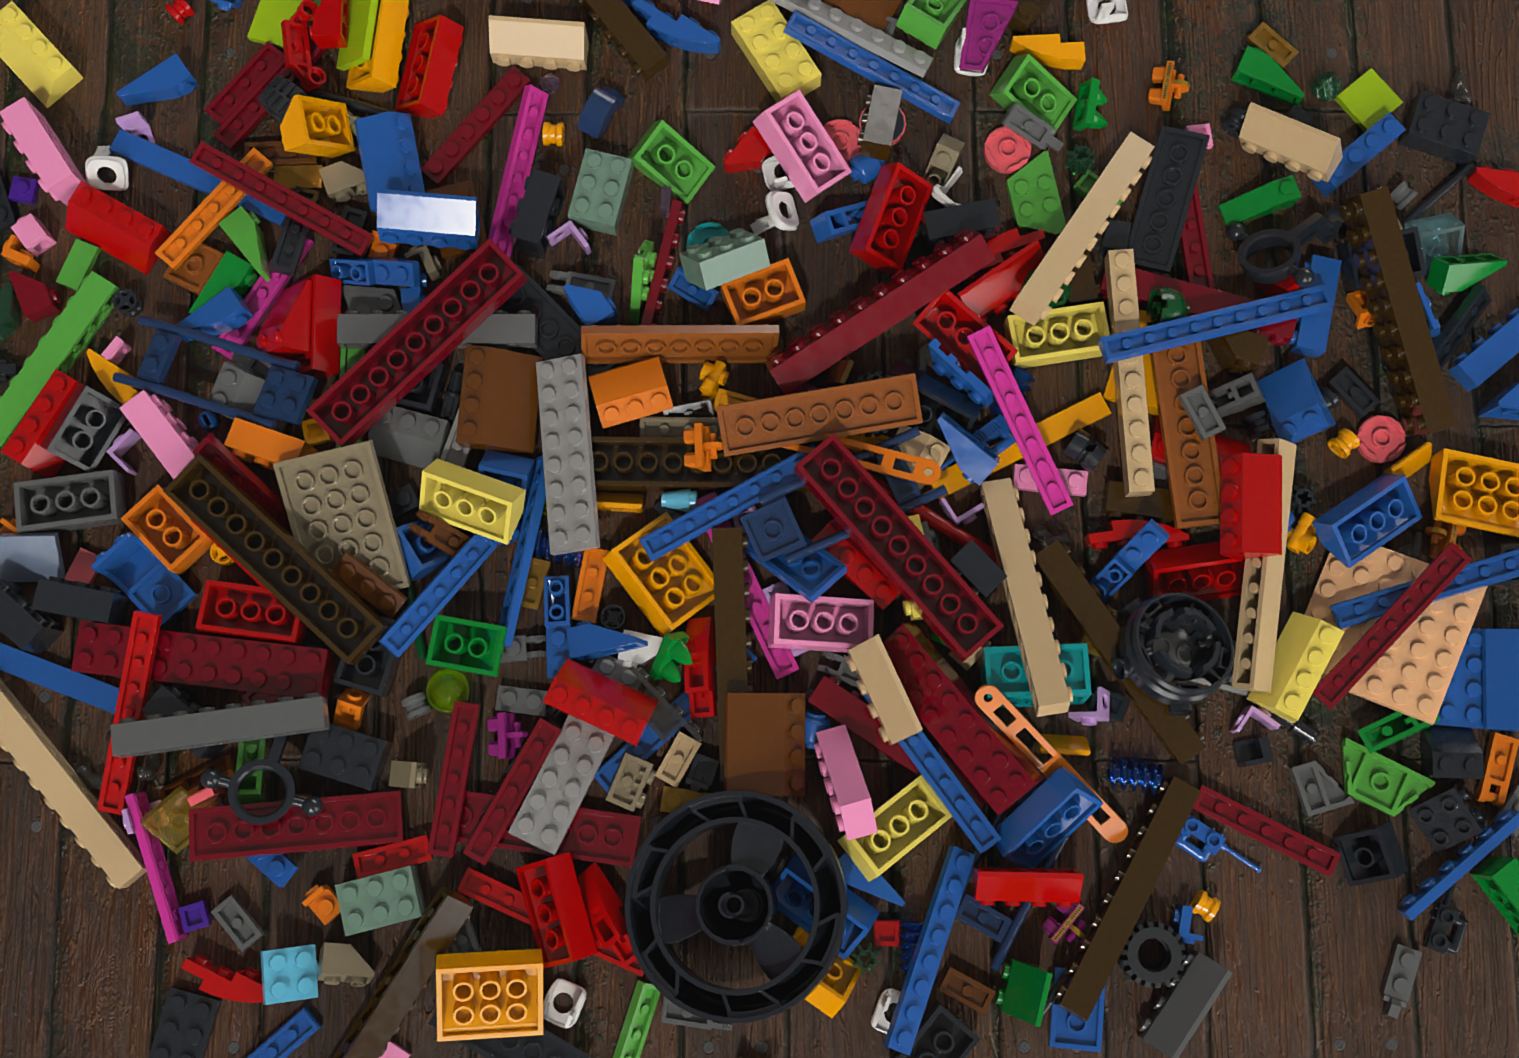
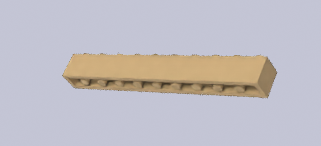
(1081, 230)
(1129, 377)
(1263, 592)
(1025, 599)
(67, 794)

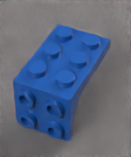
(144, 578)

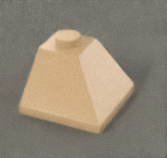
(925, 447)

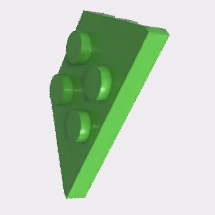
(1036, 197)
(641, 277)
(1380, 780)

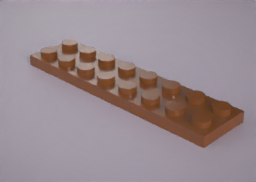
(679, 343)
(819, 413)
(1190, 462)

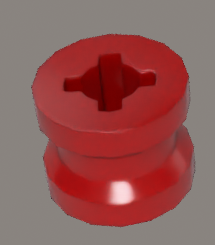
(179, 11)

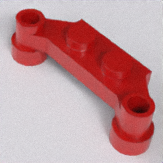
(297, 47)

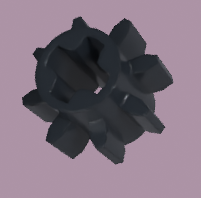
(1306, 496)

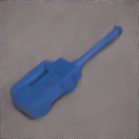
(994, 429)
(1212, 842)

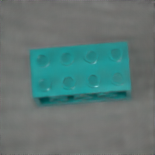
(1005, 671)

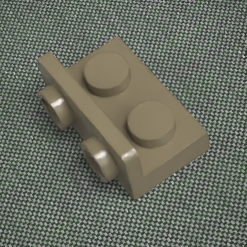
(631, 782)

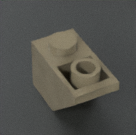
(943, 160)
(343, 181)
(408, 774)
(343, 964)

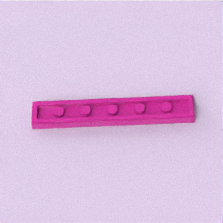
(259, 301)
(156, 869)

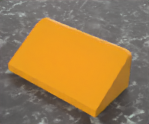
(1412, 461)
(620, 502)
(1065, 745)

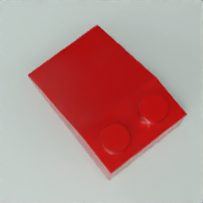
(288, 323)

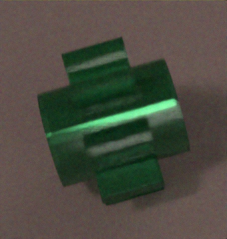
(1326, 86)
(1080, 159)
(869, 965)

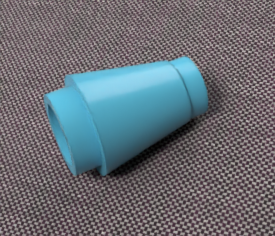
(681, 500)

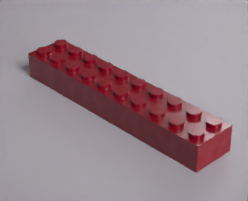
(879, 310)
(417, 344)
(897, 547)
(210, 661)

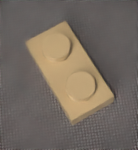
(678, 759)

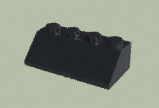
(939, 398)

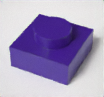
(24, 190)
(195, 916)

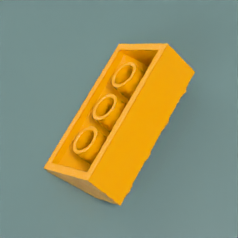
(381, 71)

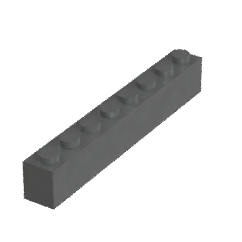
(497, 331)
(219, 726)

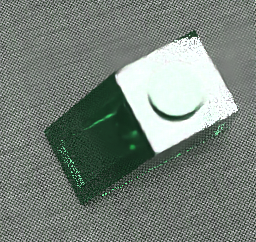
(9, 311)

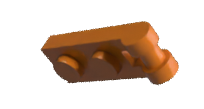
(1497, 769)

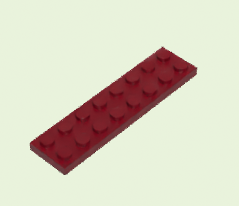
(343, 823)
(591, 836)

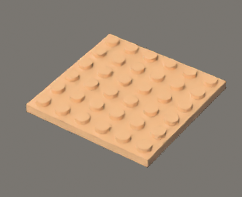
(1422, 661)

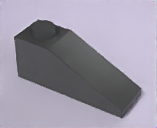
(1237, 395)

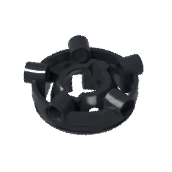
(1155, 671)

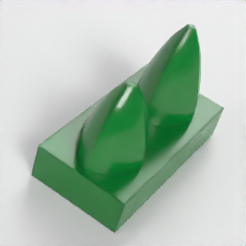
(1088, 98)
(671, 652)

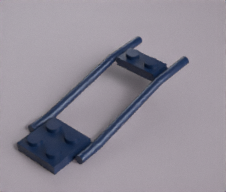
(282, 397)
(775, 529)
(990, 921)

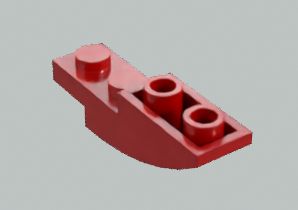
(1497, 184)
(1006, 246)
(1122, 530)
(699, 676)
(604, 913)
(220, 982)

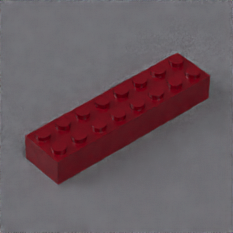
(957, 722)

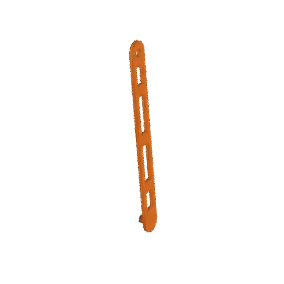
(888, 461)
(1113, 828)

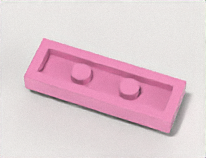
(1074, 480)

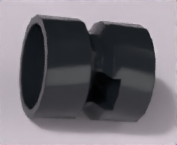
(1085, 450)

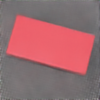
(81, 567)
(206, 795)

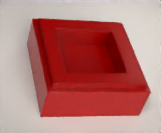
(886, 932)

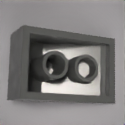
(240, 388)

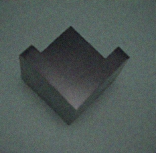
(1115, 237)
(1253, 751)

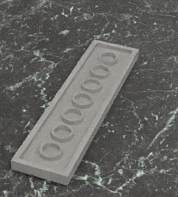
(567, 455)
(567, 773)

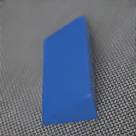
(702, 298)

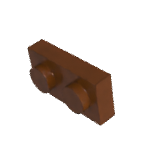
(966, 990)

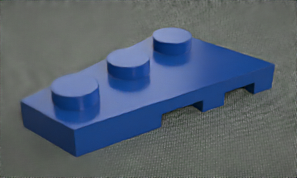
(950, 367)

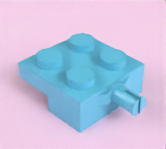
(289, 974)

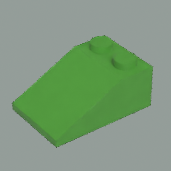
(929, 19)
(1033, 89)
(671, 161)

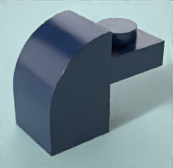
(599, 111)

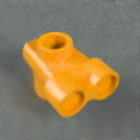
(712, 377)
(1301, 537)

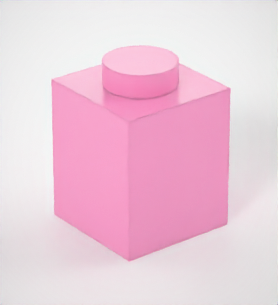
(33, 234)

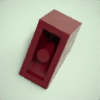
(35, 297)

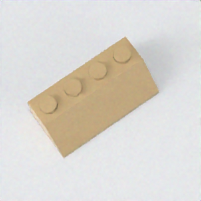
(538, 43)
(1290, 143)
(883, 690)

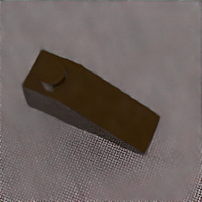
(835, 375)

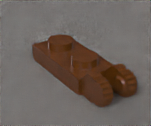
(440, 534)

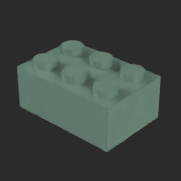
(601, 191)
(724, 259)
(380, 900)

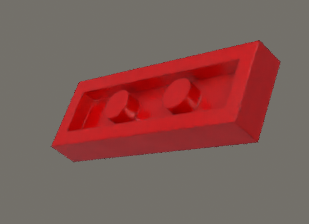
(392, 857)

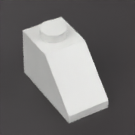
(641, 655)

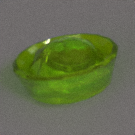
(445, 688)

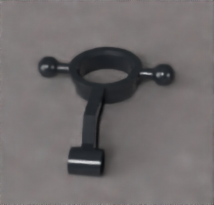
(1318, 226)
(212, 778)

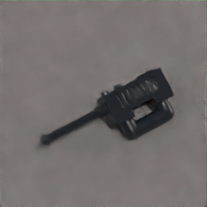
(1439, 926)

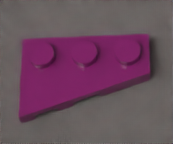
(984, 30)

